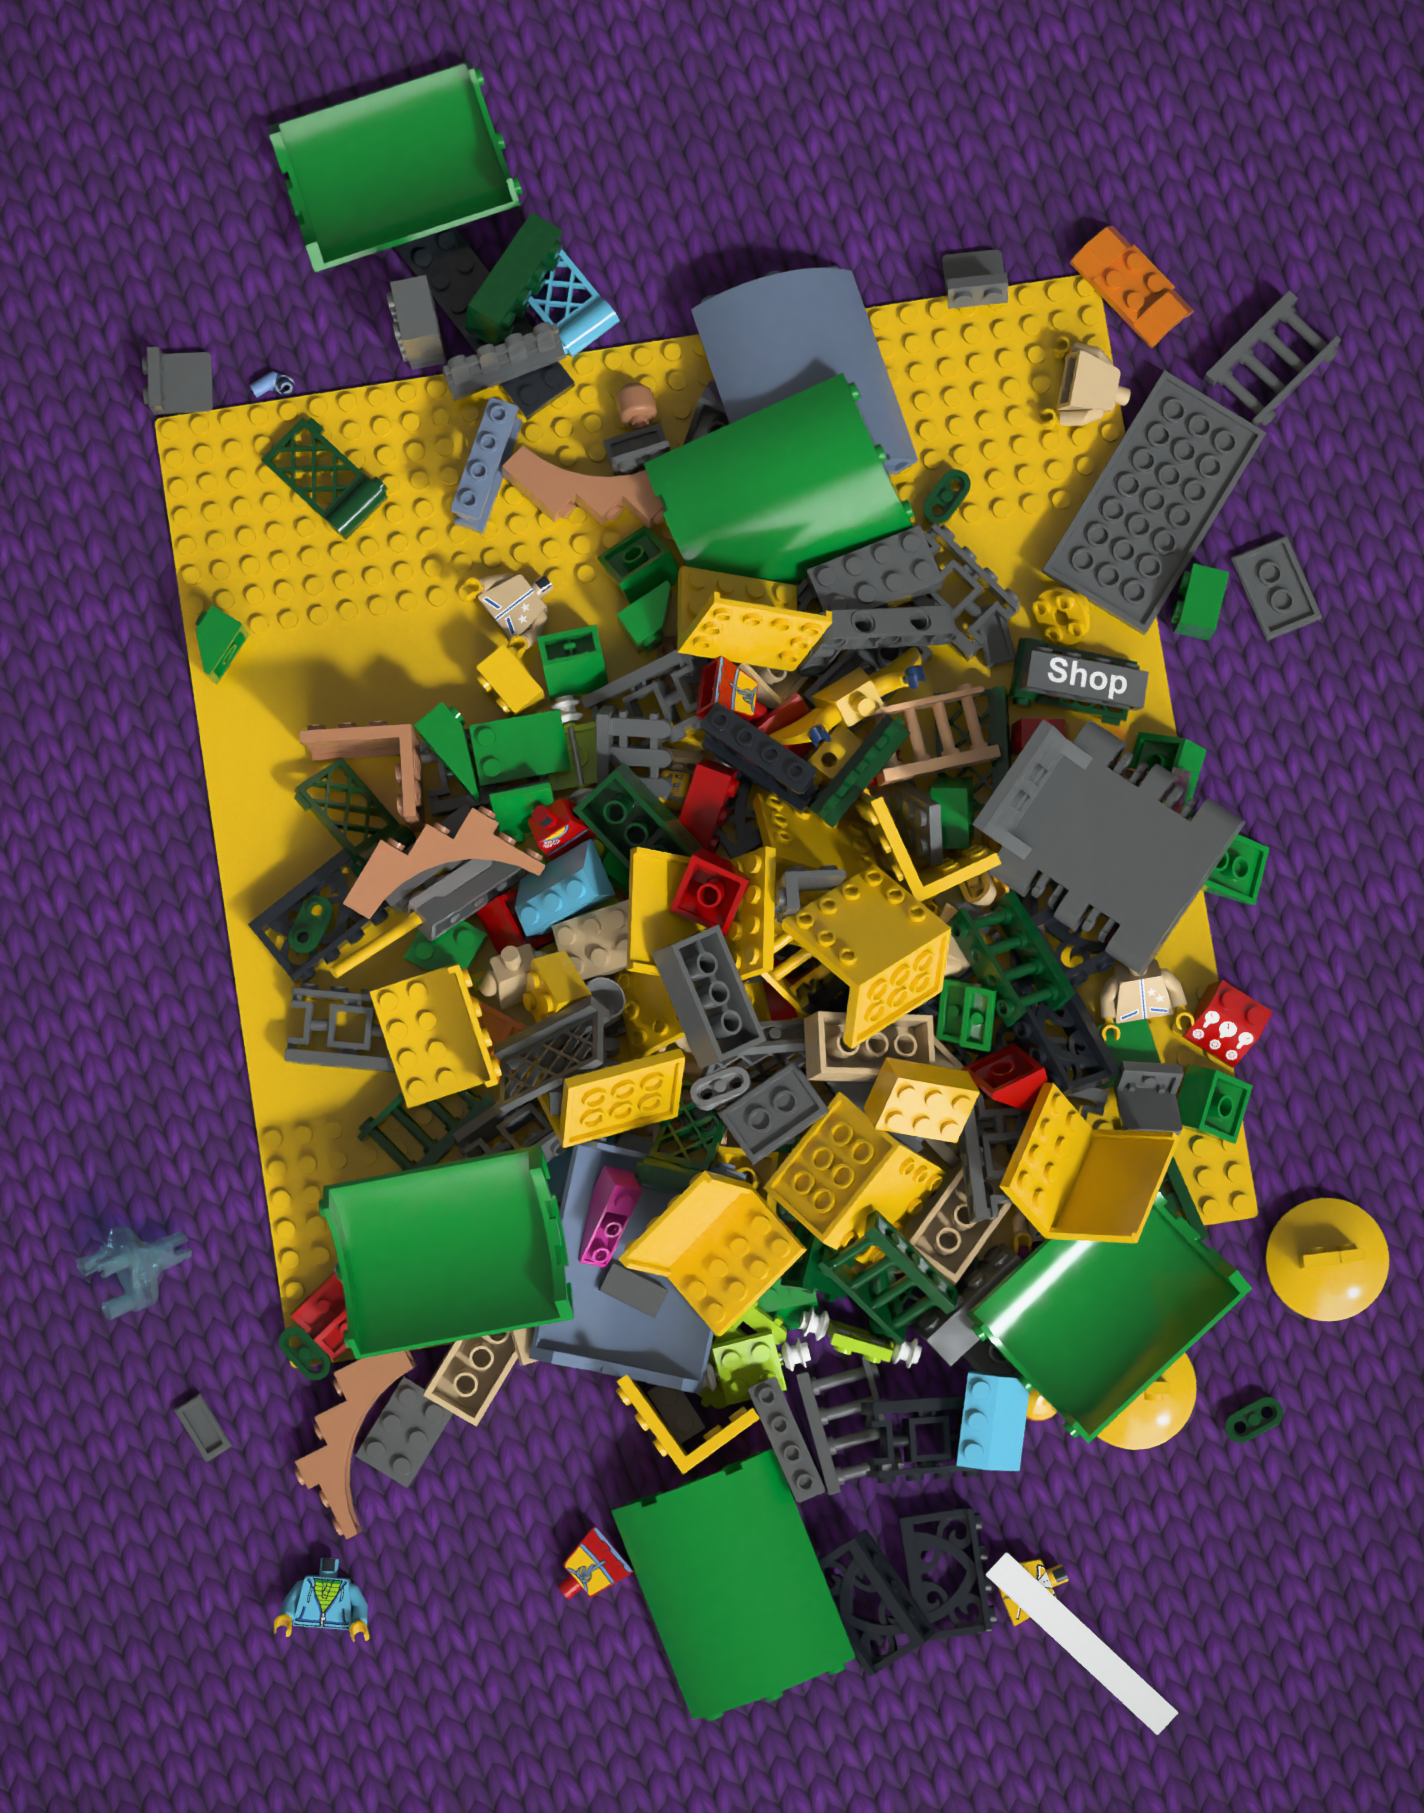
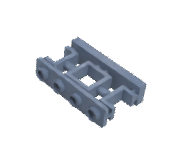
(484, 466)

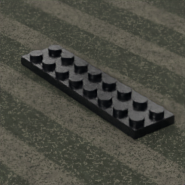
(454, 279)

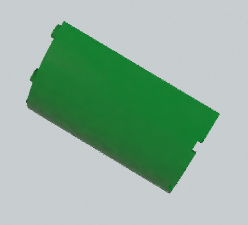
(394, 165)
(781, 488)
(449, 1252)
(1107, 1318)
(734, 1586)

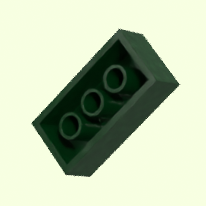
(514, 280)
(631, 816)

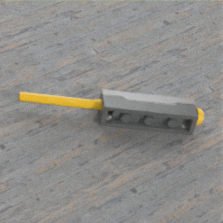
(445, 904)

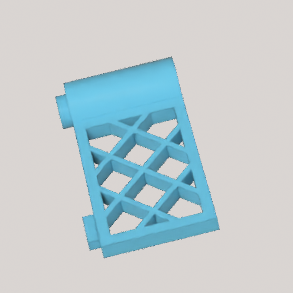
(586, 321)

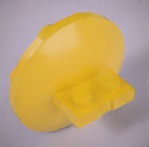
(1327, 1259)
(1157, 1411)

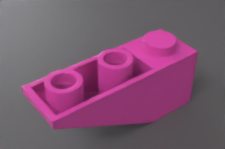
(608, 1215)

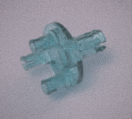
(136, 1265)

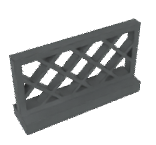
(544, 1040)
(783, 1041)

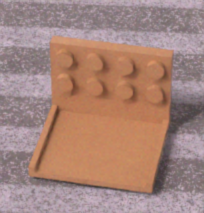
(376, 741)

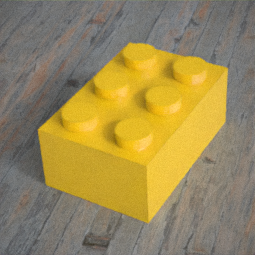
(921, 1100)

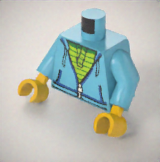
(325, 1603)

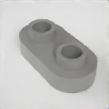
(720, 1086)

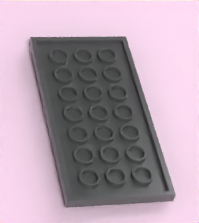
(1154, 502)

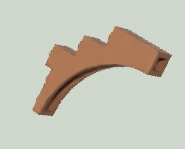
(601, 497)
(475, 839)
(330, 1466)

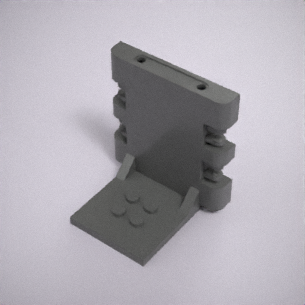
(1104, 838)

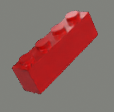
(707, 802)

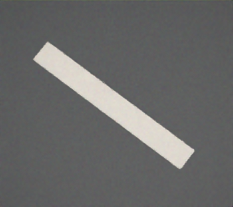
(1081, 1643)

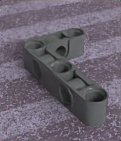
(879, 630)

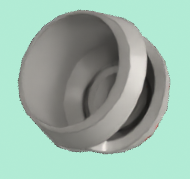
(609, 995)

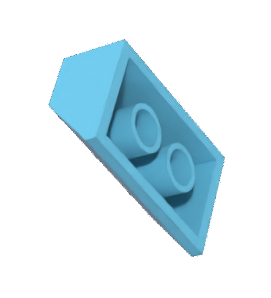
(563, 890)
(992, 1422)

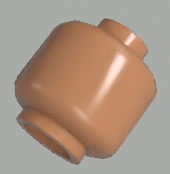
(636, 405)

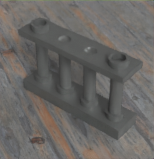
(1264, 332)
(819, 1416)

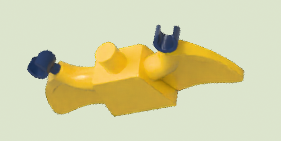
(852, 699)

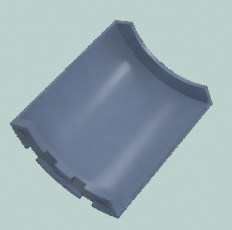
(793, 334)
(605, 1331)

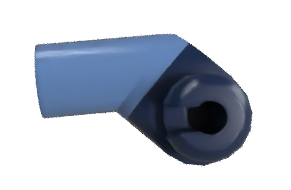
(275, 382)

